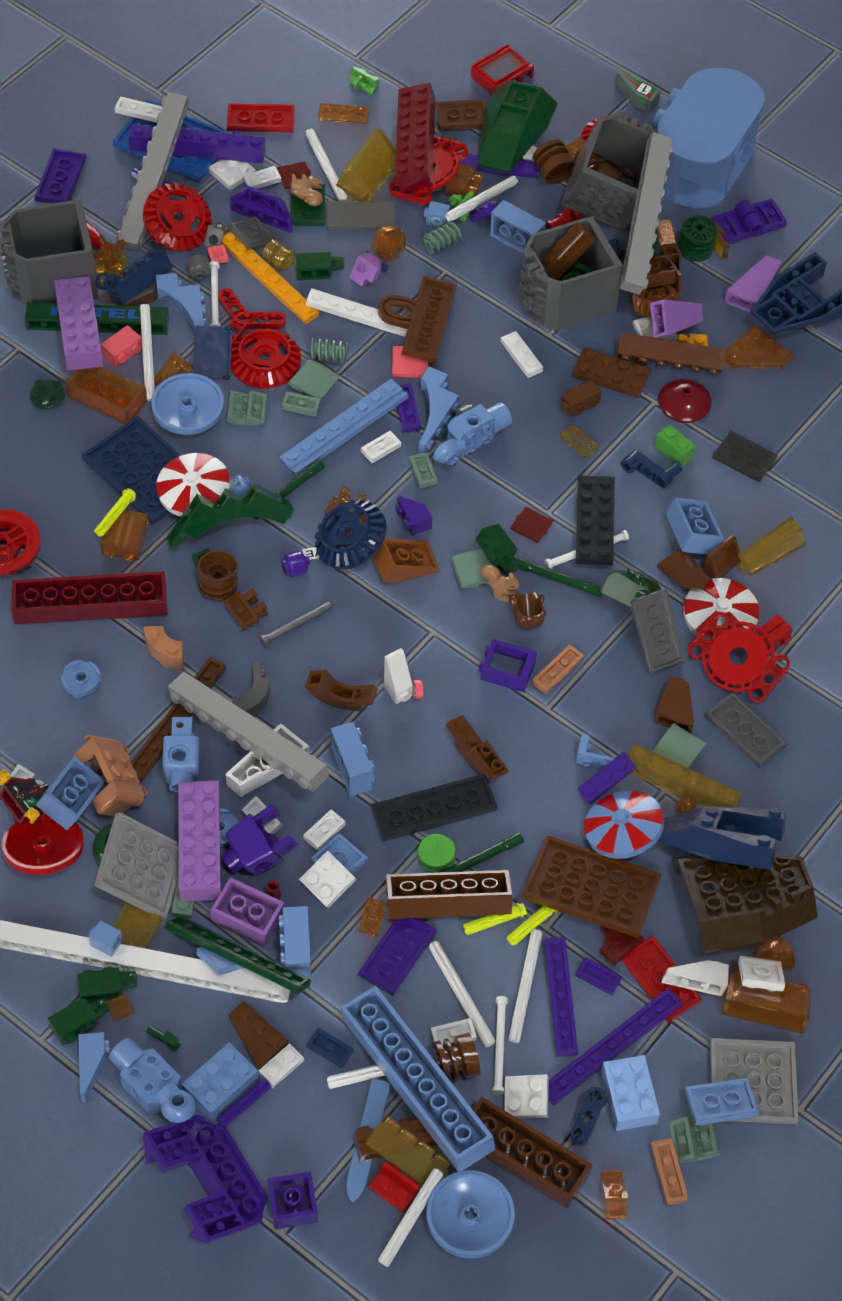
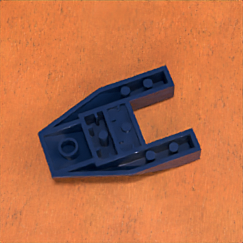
(793, 303)
(727, 834)

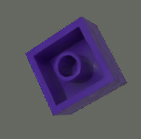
(292, 1200)

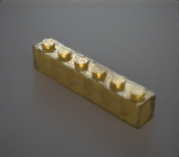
(681, 779)

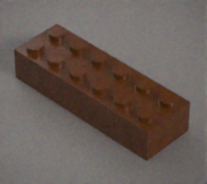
(449, 894)
(533, 1155)

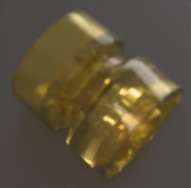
(280, 256)

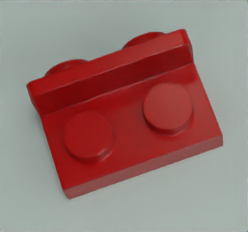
(394, 1187)

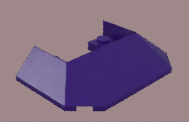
(232, 1189)

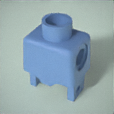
(186, 761)

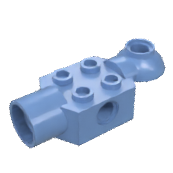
(471, 431)
(152, 1081)

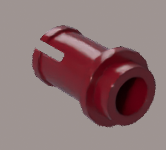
(273, 889)

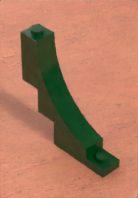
(204, 513)

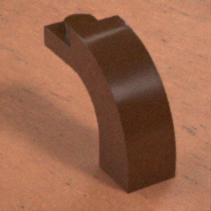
(337, 694)

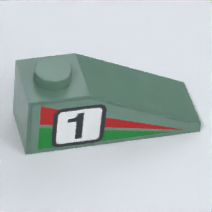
(638, 92)

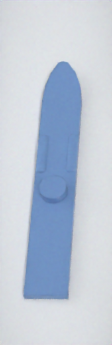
(372, 1115)

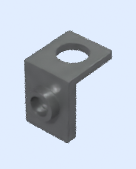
(215, 229)

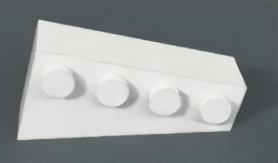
(253, 772)

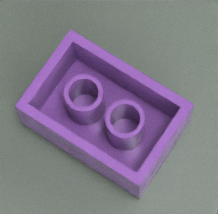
(247, 911)

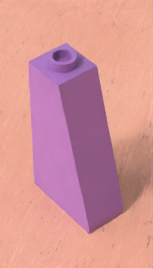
(753, 284)
(673, 316)

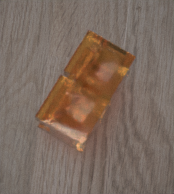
(464, 181)

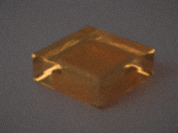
(120, 1008)

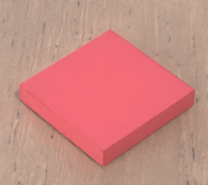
(407, 366)

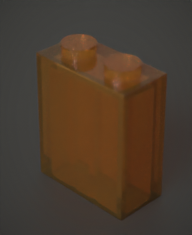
(125, 536)

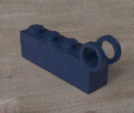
(135, 277)

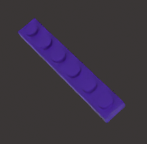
(561, 997)

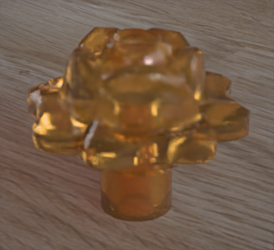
(686, 804)

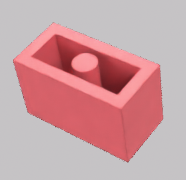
(121, 346)

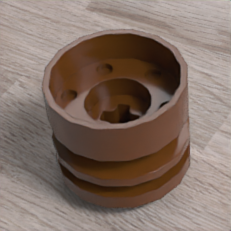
(553, 161)
(217, 575)
(458, 1058)

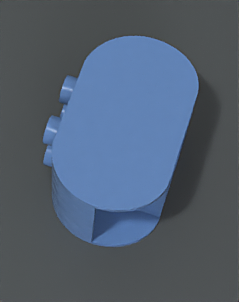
(711, 133)

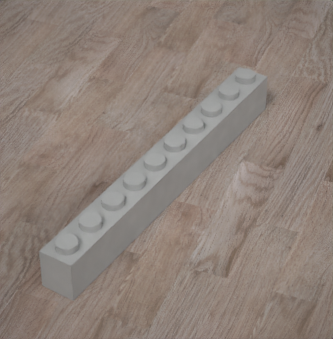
(154, 167)
(645, 213)
(248, 732)

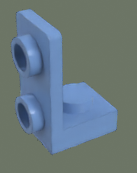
(588, 759)

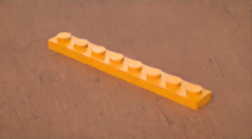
(269, 278)

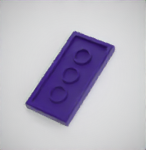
(60, 176)
(397, 954)

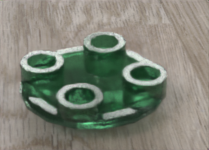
(47, 393)

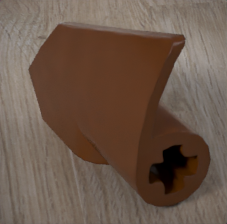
(684, 570)

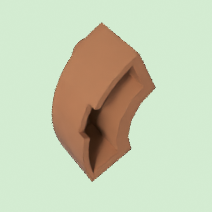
(164, 648)

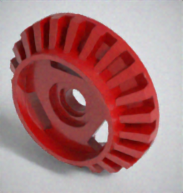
(179, 236)
(268, 373)
(17, 531)

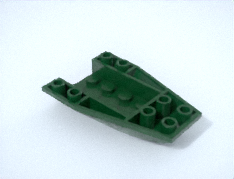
(513, 124)

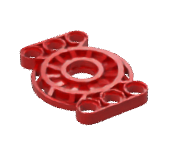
(446, 167)
(749, 673)

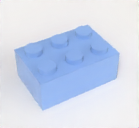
(630, 1093)

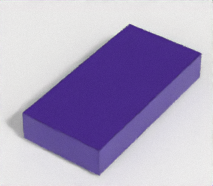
(599, 976)

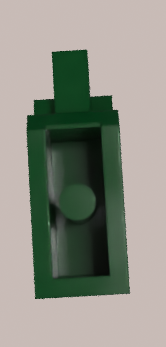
(317, 265)
(498, 547)
(105, 983)
(77, 1019)

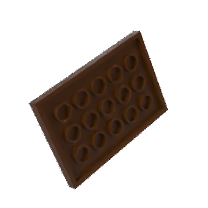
(592, 886)

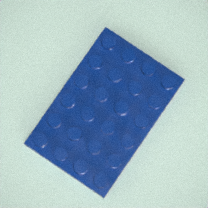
(187, 166)

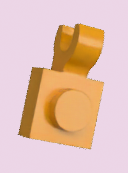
(700, 339)

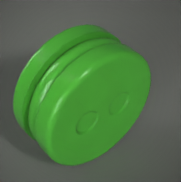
(436, 853)

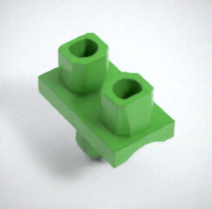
(363, 80)
(456, 200)

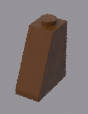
(676, 705)

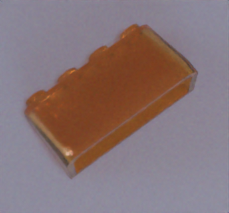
(776, 1008)

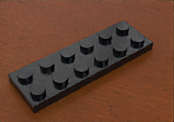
(595, 520)
(434, 807)

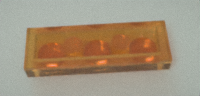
(343, 113)

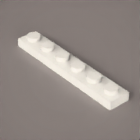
(350, 310)

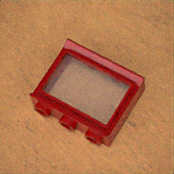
(500, 68)

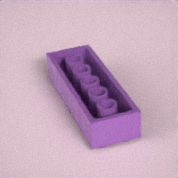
(78, 323)
(199, 840)

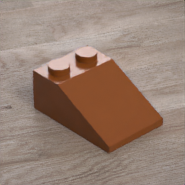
(404, 560)

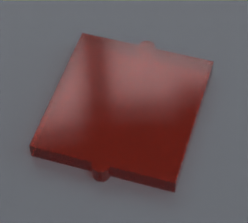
(297, 169)
(531, 524)

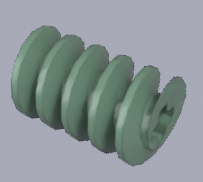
(440, 236)
(328, 351)

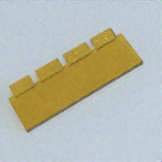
(402, 1152)

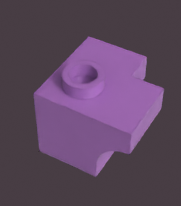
(366, 269)

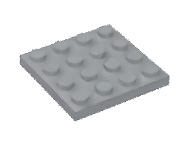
(139, 866)
(770, 1072)

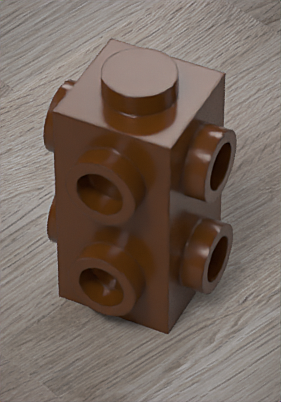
(580, 398)

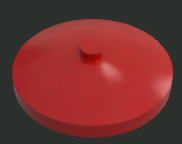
(42, 846)

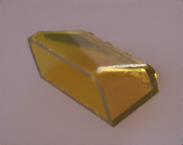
(368, 167)

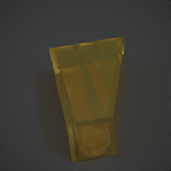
(772, 547)

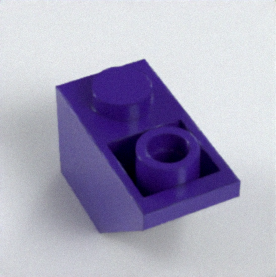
(414, 515)

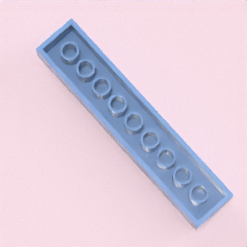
(418, 1079)

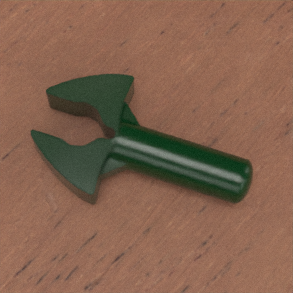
(168, 1038)

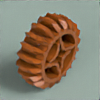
(654, 294)

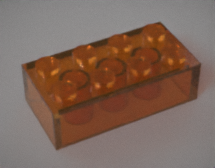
(107, 393)

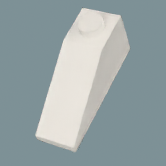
(397, 677)
(701, 976)

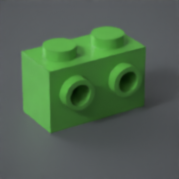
(675, 445)

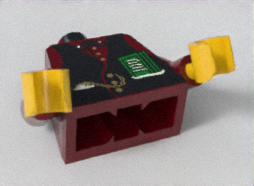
(21, 797)

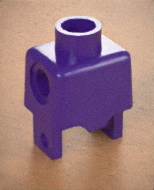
(255, 847)

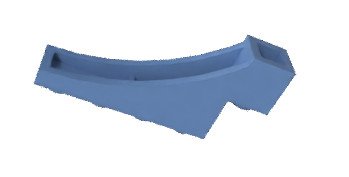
(183, 298)
(440, 404)

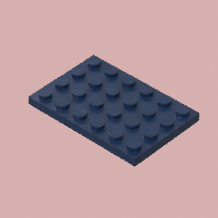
(133, 461)

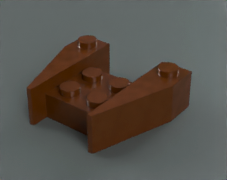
(664, 269)

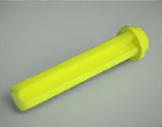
(127, 497)
(492, 920)
(530, 924)

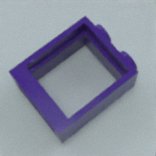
(506, 679)

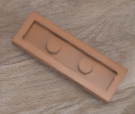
(558, 669)
(669, 1172)

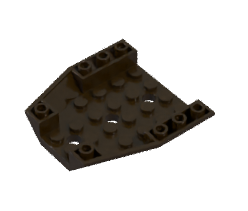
(741, 913)

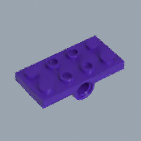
(750, 220)

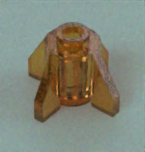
(109, 252)

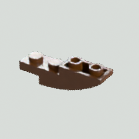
(476, 752)

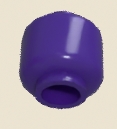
(295, 563)

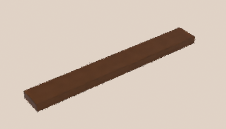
(153, 748)

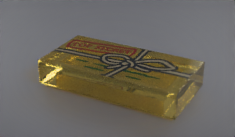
(579, 441)

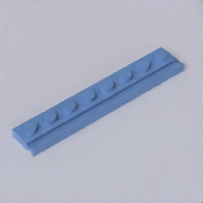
(344, 427)

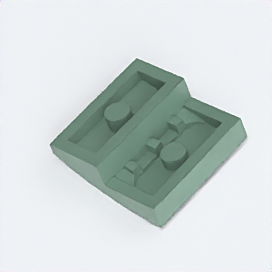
(313, 380)
(246, 408)
(468, 567)
(679, 746)
(694, 1142)

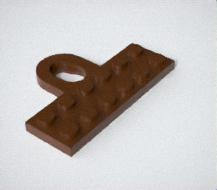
(427, 320)

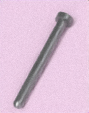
(266, 639)

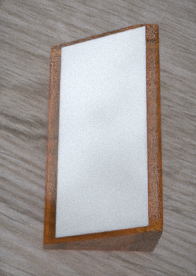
(144, 297)

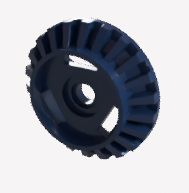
(360, 545)

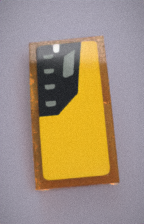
(721, 245)

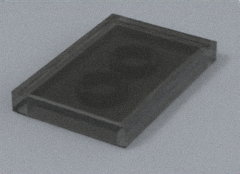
(745, 456)

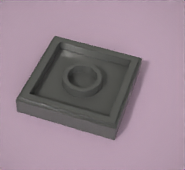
(251, 232)

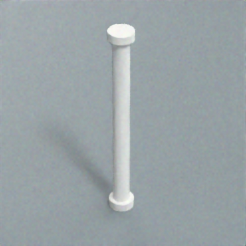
(214, 266)
(623, 536)
(501, 1002)

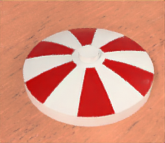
(191, 476)
(719, 596)

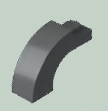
(258, 695)

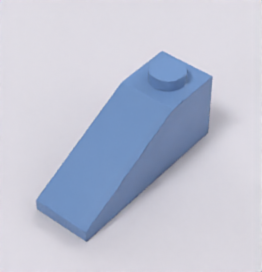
(91, 1060)

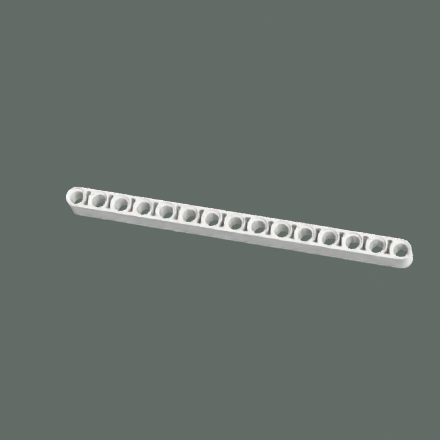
(142, 960)

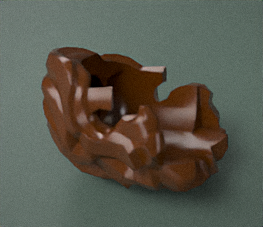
(528, 609)

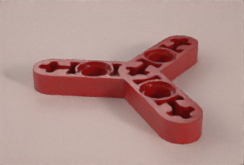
(237, 316)

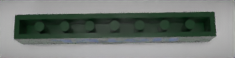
(108, 317)

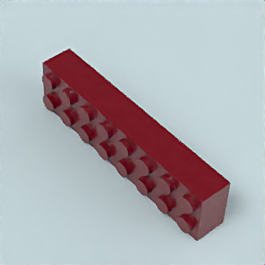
(415, 137)
(89, 597)

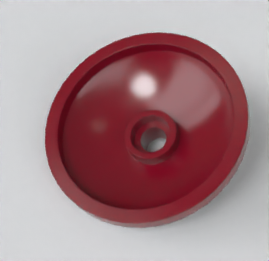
(684, 401)

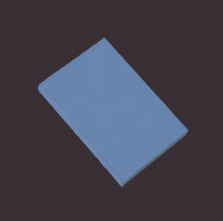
(721, 1101)

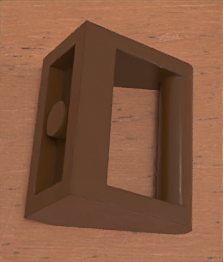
(722, 558)

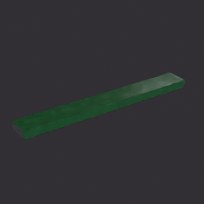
(238, 954)

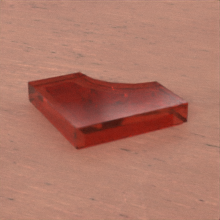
(618, 945)

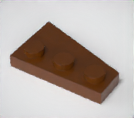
(257, 1034)

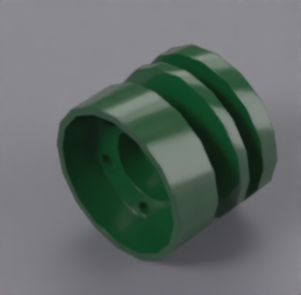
(697, 238)

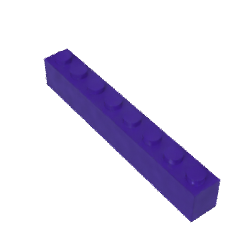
(205, 144)

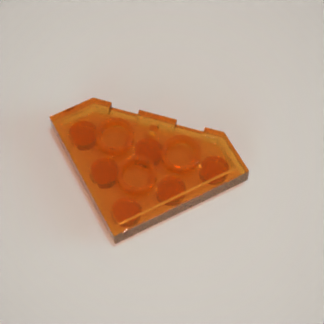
(757, 352)

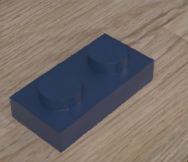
(330, 1047)

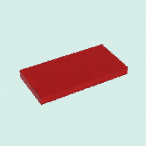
(260, 117)
(648, 967)

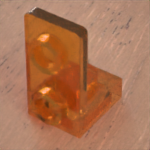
(172, 367)
(615, 1194)

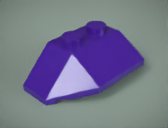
(264, 206)

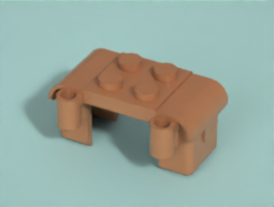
(114, 762)

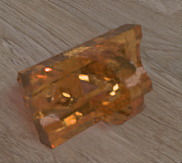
(375, 910)

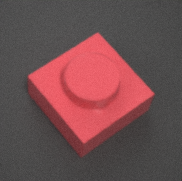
(218, 254)

